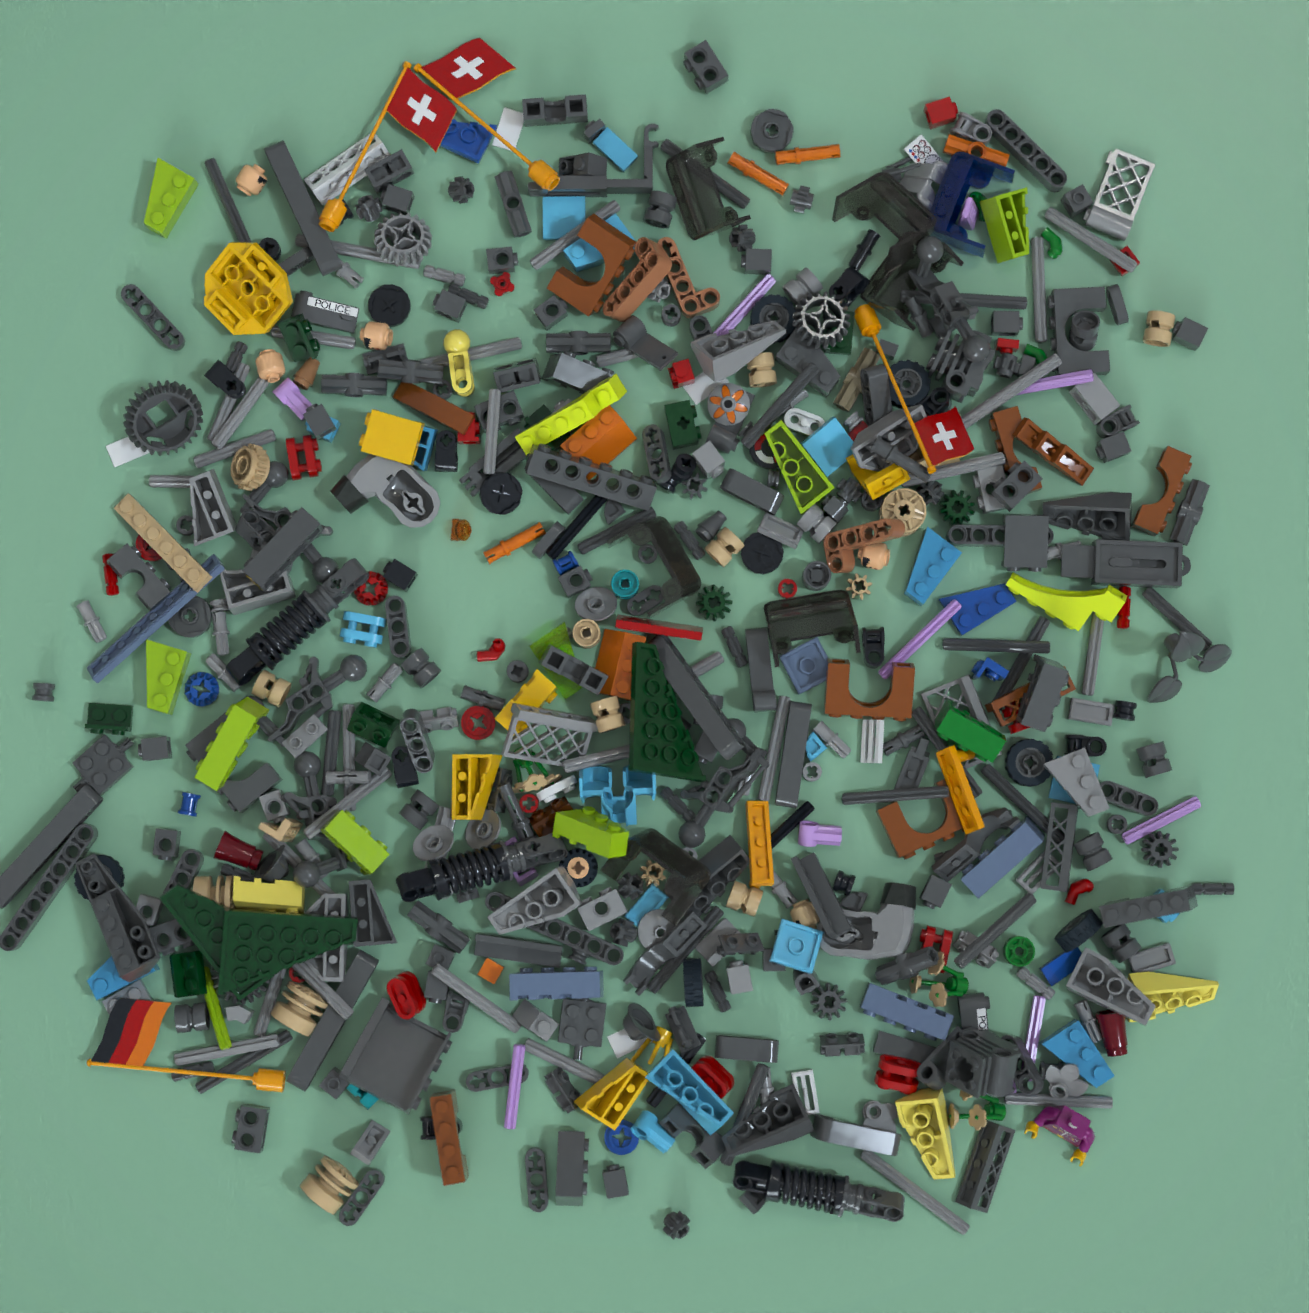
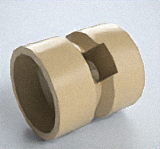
(1159, 328)
(761, 370)
(725, 545)
(586, 633)
(278, 692)
(604, 721)
(744, 898)

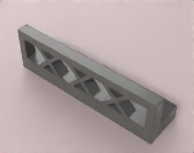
(1067, 849)
(822, 895)
(518, 950)
(982, 1165)

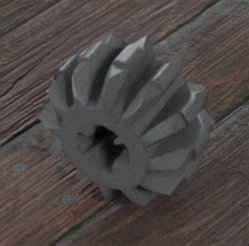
(1155, 856)
(821, 999)

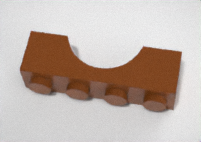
(1004, 425)
(1172, 466)

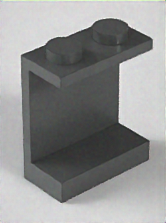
(1025, 542)

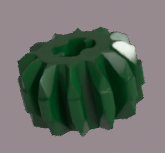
(963, 512)
(716, 610)

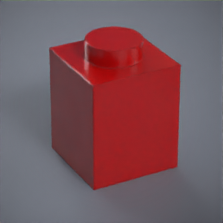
(940, 112)

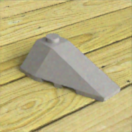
(728, 353)
(543, 901)
(1105, 985)

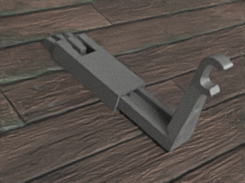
(601, 186)

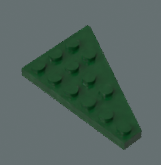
(657, 733)
(204, 925)
(268, 941)

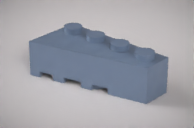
(1003, 857)
(556, 984)
(906, 1011)

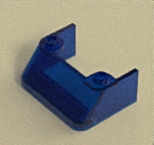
(962, 172)

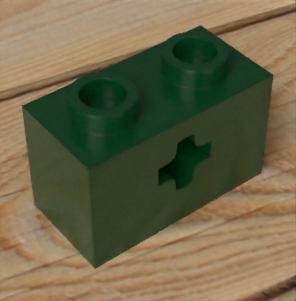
(674, 414)

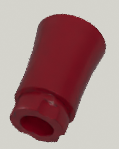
(238, 852)
(1113, 1032)

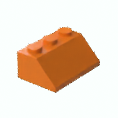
(600, 438)
(616, 662)

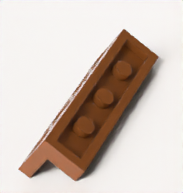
(1015, 695)

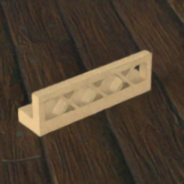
(285, 833)

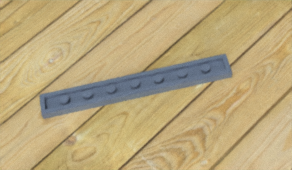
(149, 623)

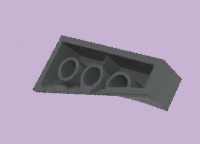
(725, 865)

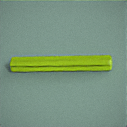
(216, 1013)

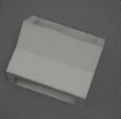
(240, 1013)

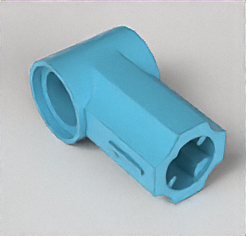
(647, 1128)

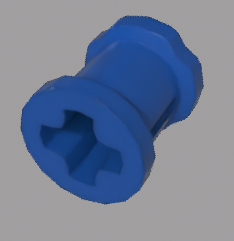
(568, 558)
(189, 804)

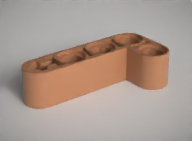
(682, 276)
(640, 282)
(864, 537)

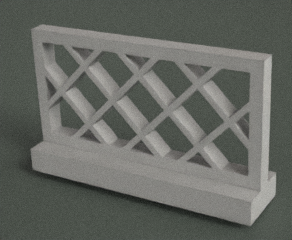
(972, 701)
(547, 717)

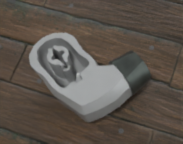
(394, 485)
(877, 933)

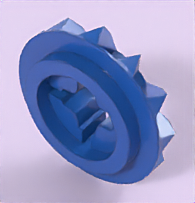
(205, 698)
(613, 1143)

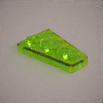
(559, 638)

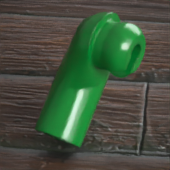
(977, 197)
(1055, 243)
(1035, 352)

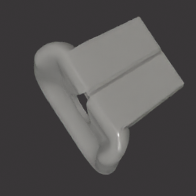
(919, 181)

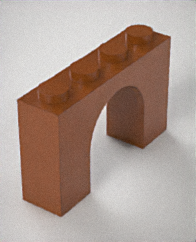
(615, 249)
(894, 704)
(905, 839)
(451, 1159)

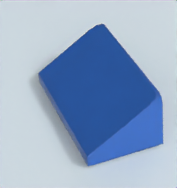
(1060, 966)

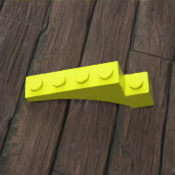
(572, 414)
(1067, 605)

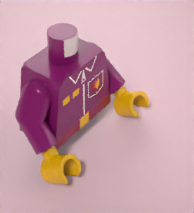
(1067, 1125)

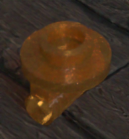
(460, 530)

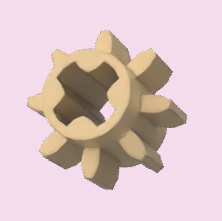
(865, 585)
(651, 878)

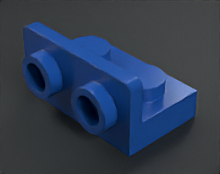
(993, 670)

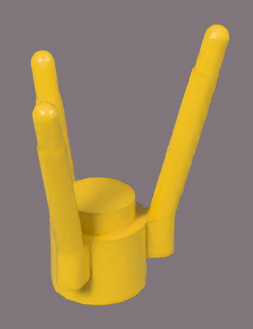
(665, 1039)

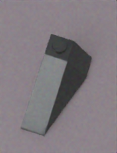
(773, 1123)

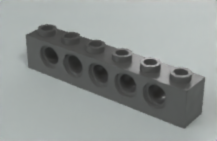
(640, 498)

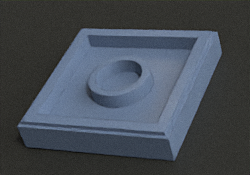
(806, 665)

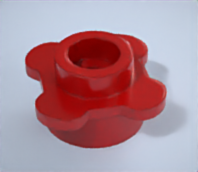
(508, 286)

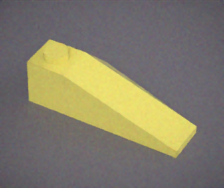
(1172, 991)
(927, 1124)

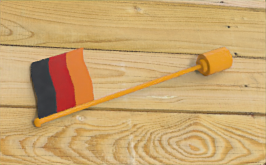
(133, 1033)

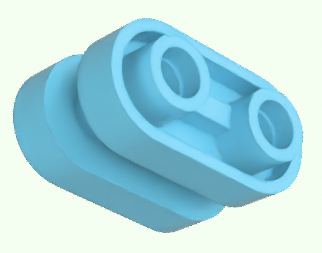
(370, 639)

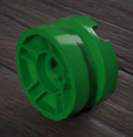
(1025, 957)

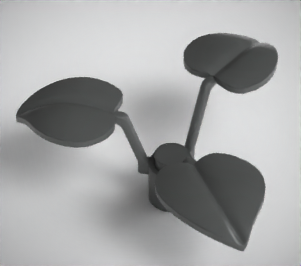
(1181, 648)

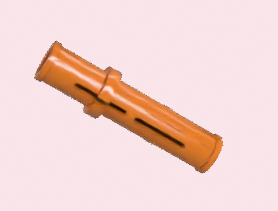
(807, 154)
(750, 169)
(514, 543)

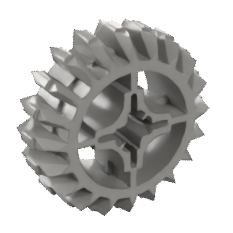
(400, 231)

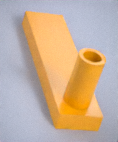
(959, 787)
(759, 844)

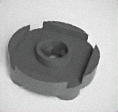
(764, 121)
(199, 624)

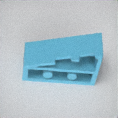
(585, 256)

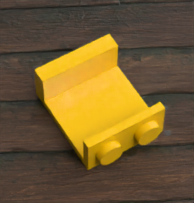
(391, 437)
(878, 482)

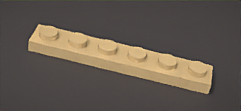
(163, 542)

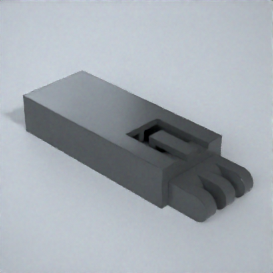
(508, 456)

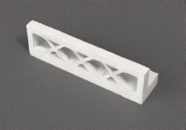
(333, 181)

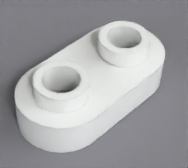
(804, 422)
(565, 785)

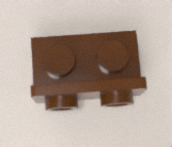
(543, 819)

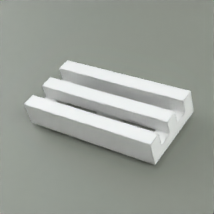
(869, 741)
(813, 1088)

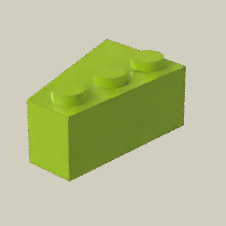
(168, 197)
(1007, 224)
(165, 675)
(593, 830)
(355, 841)

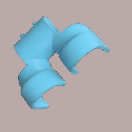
(621, 808)

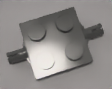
(103, 764)
(581, 1024)

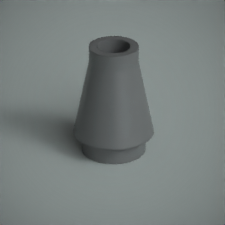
(709, 528)

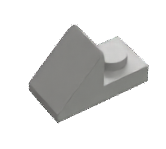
(535, 1020)
(370, 1142)

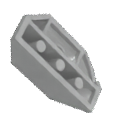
(894, 430)
(330, 964)

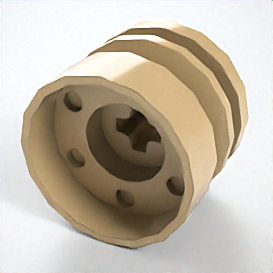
(904, 498)
(221, 893)
(299, 1008)
(325, 1189)

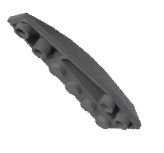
(119, 921)

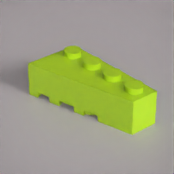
(799, 470)
(229, 742)

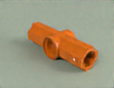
(956, 144)

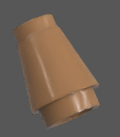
(306, 374)

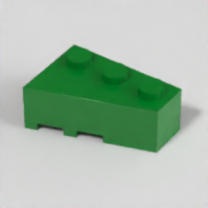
(969, 732)

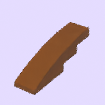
(434, 407)
(1053, 451)

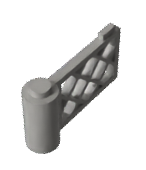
(1112, 220)

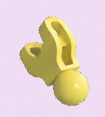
(457, 345)

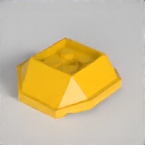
(229, 292)

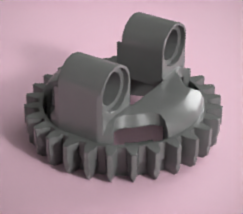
(173, 431)

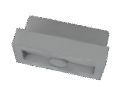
(1094, 399)
(709, 944)

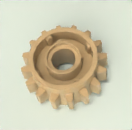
(250, 467)

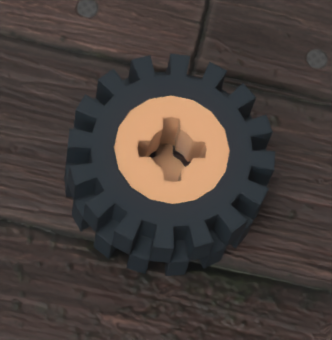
(580, 866)

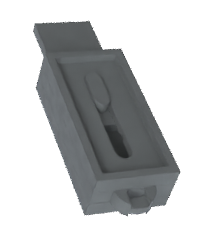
(1126, 563)

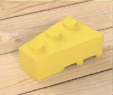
(271, 897)

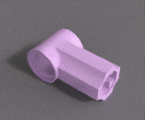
(290, 395)
(812, 834)

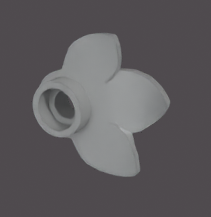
(1067, 1079)
(883, 1118)

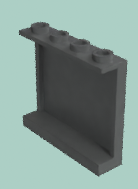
(395, 1058)

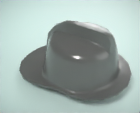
(273, 866)
(640, 1023)

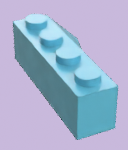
(683, 1084)

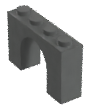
(1064, 305)
(240, 793)
(1148, 907)

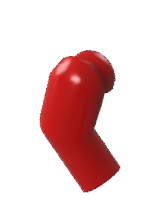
(494, 651)
(1077, 888)

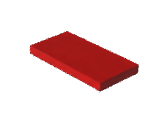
(659, 627)

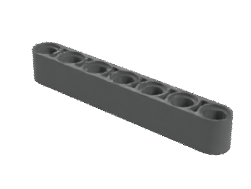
(302, 208)
(697, 699)
(47, 843)
(40, 894)
(562, 937)
(331, 1022)

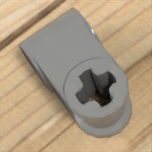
(970, 129)

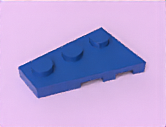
(467, 139)
(979, 606)

